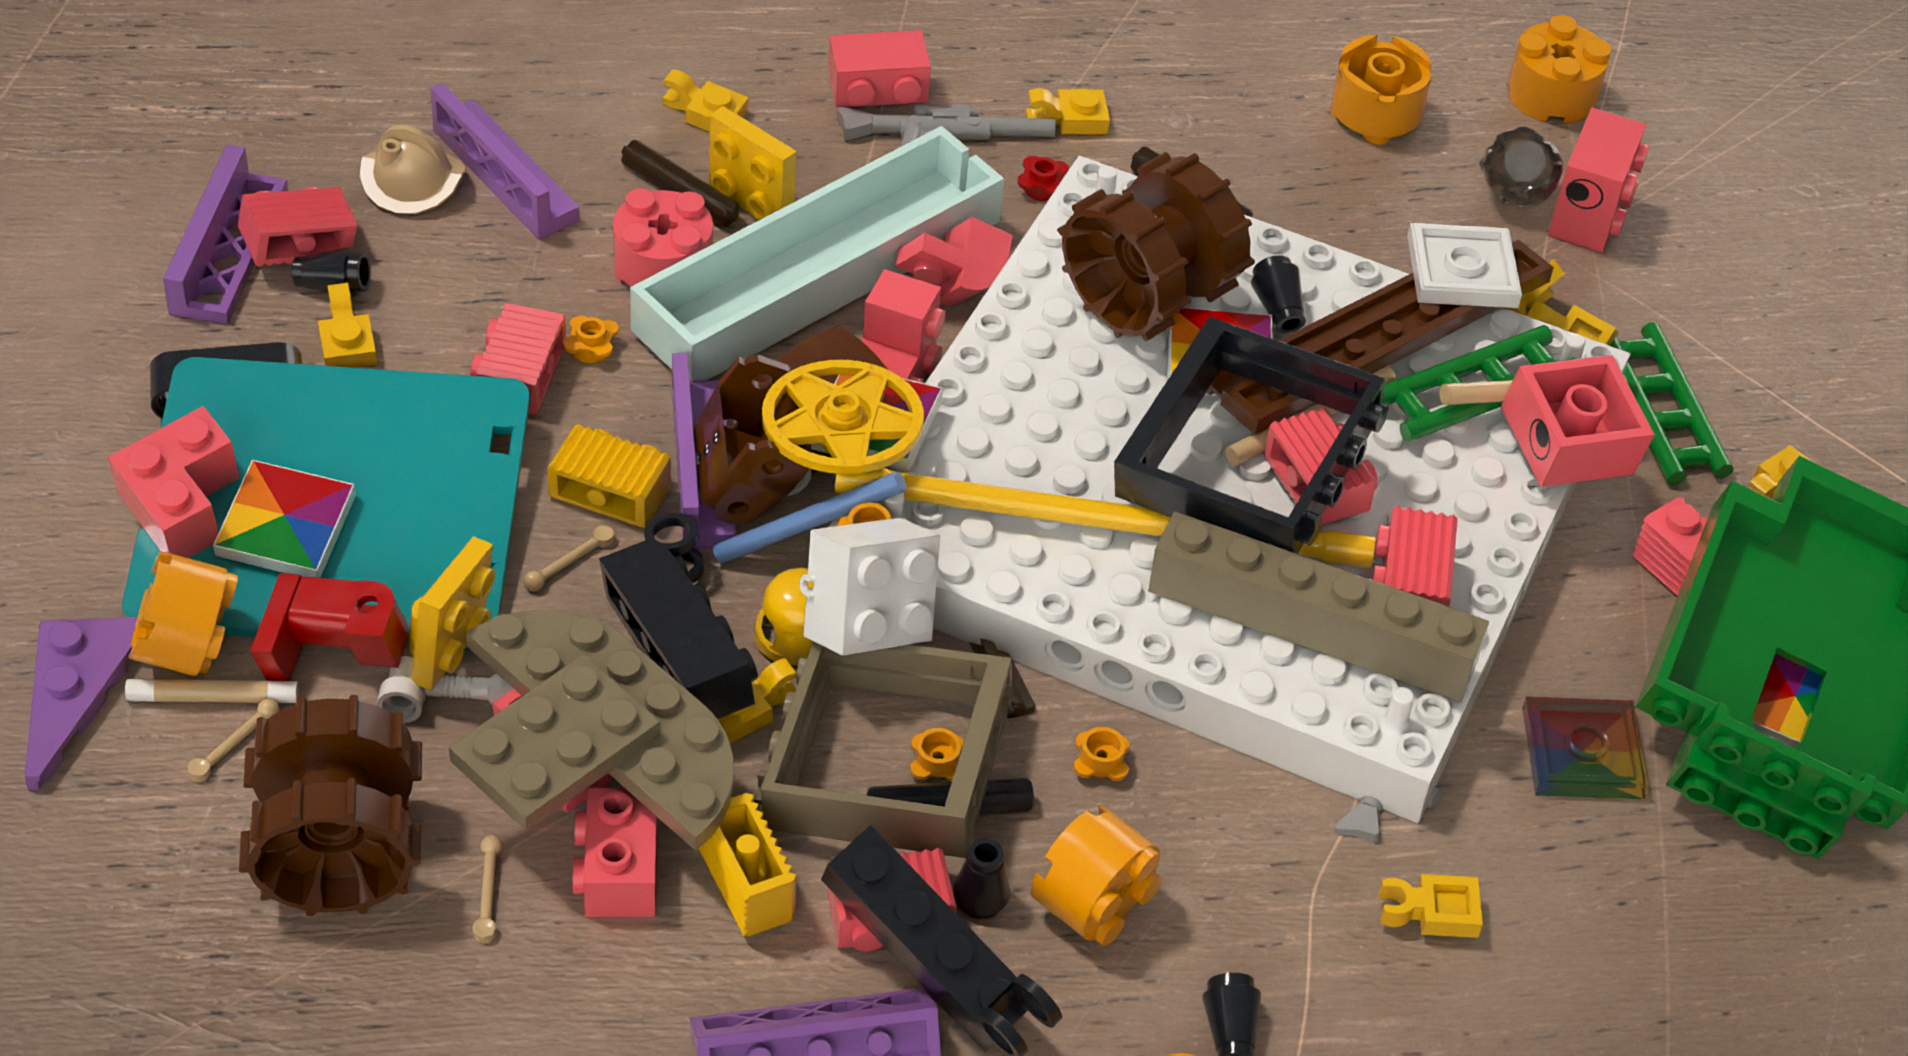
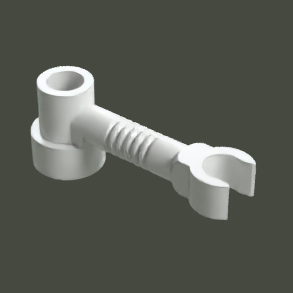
(403, 695)

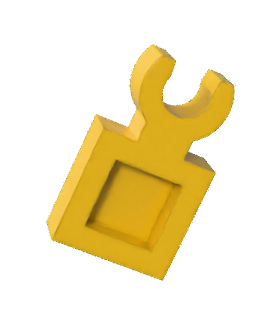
(1440, 902)

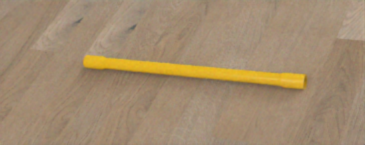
(1328, 546)

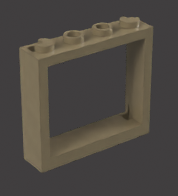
(902, 671)

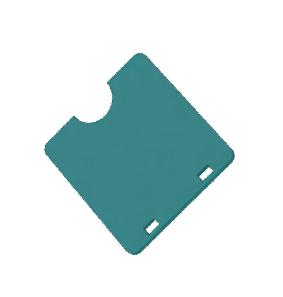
(402, 437)

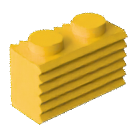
(610, 475)
(750, 868)

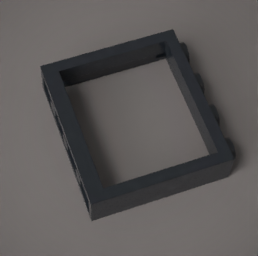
(1272, 364)

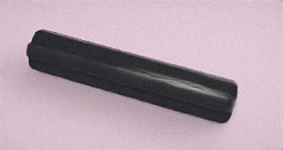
(999, 797)

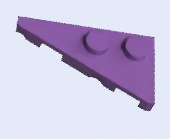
(71, 680)

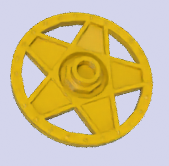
(843, 416)

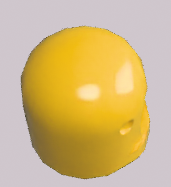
(785, 609)

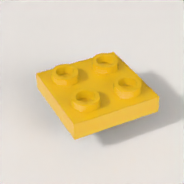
(750, 164)
(448, 612)

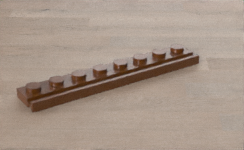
(1367, 337)

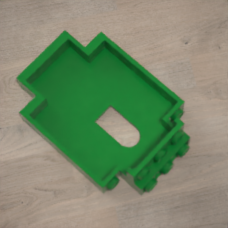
(1827, 588)

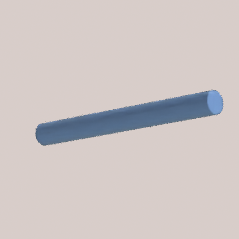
(808, 518)

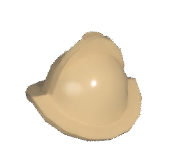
(409, 172)

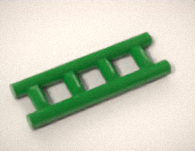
(1486, 359)
(1689, 415)

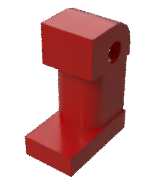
(328, 615)

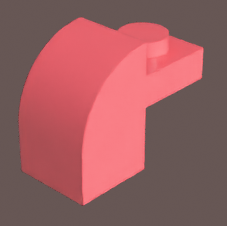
(961, 263)

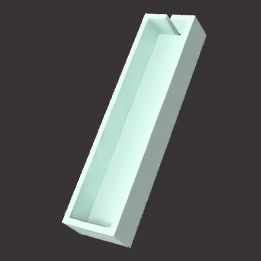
(810, 255)

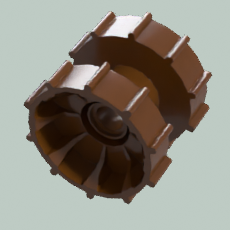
(1156, 245)
(331, 806)

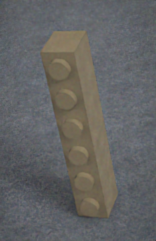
(1317, 606)

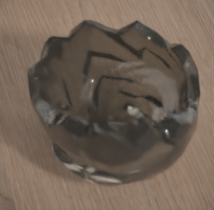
(1522, 167)

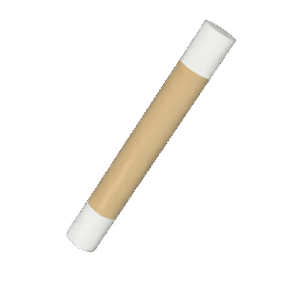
(210, 691)

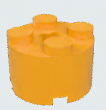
(1558, 70)
(1381, 87)
(181, 613)
(1098, 875)

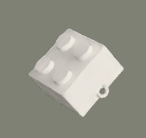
(871, 585)

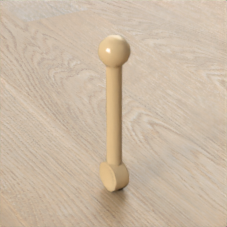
(602, 537)
(200, 768)
(484, 928)

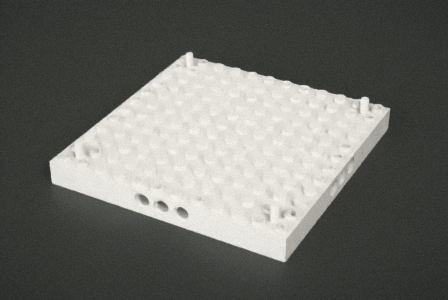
(1046, 406)

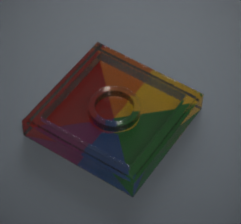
(1585, 748)

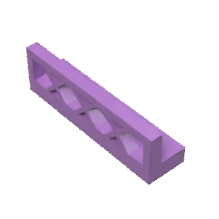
(501, 164)
(192, 267)
(688, 403)
(850, 1026)

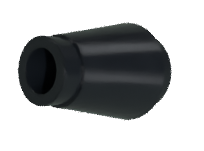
(333, 268)
(1280, 292)
(982, 881)
(1232, 1013)

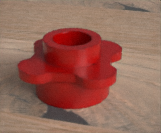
(1041, 176)

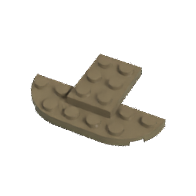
(592, 711)

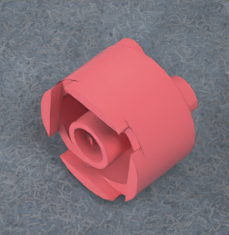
(657, 232)

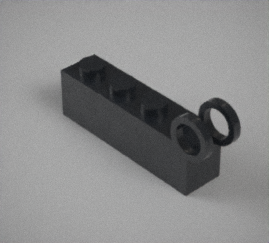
(675, 618)
(936, 944)

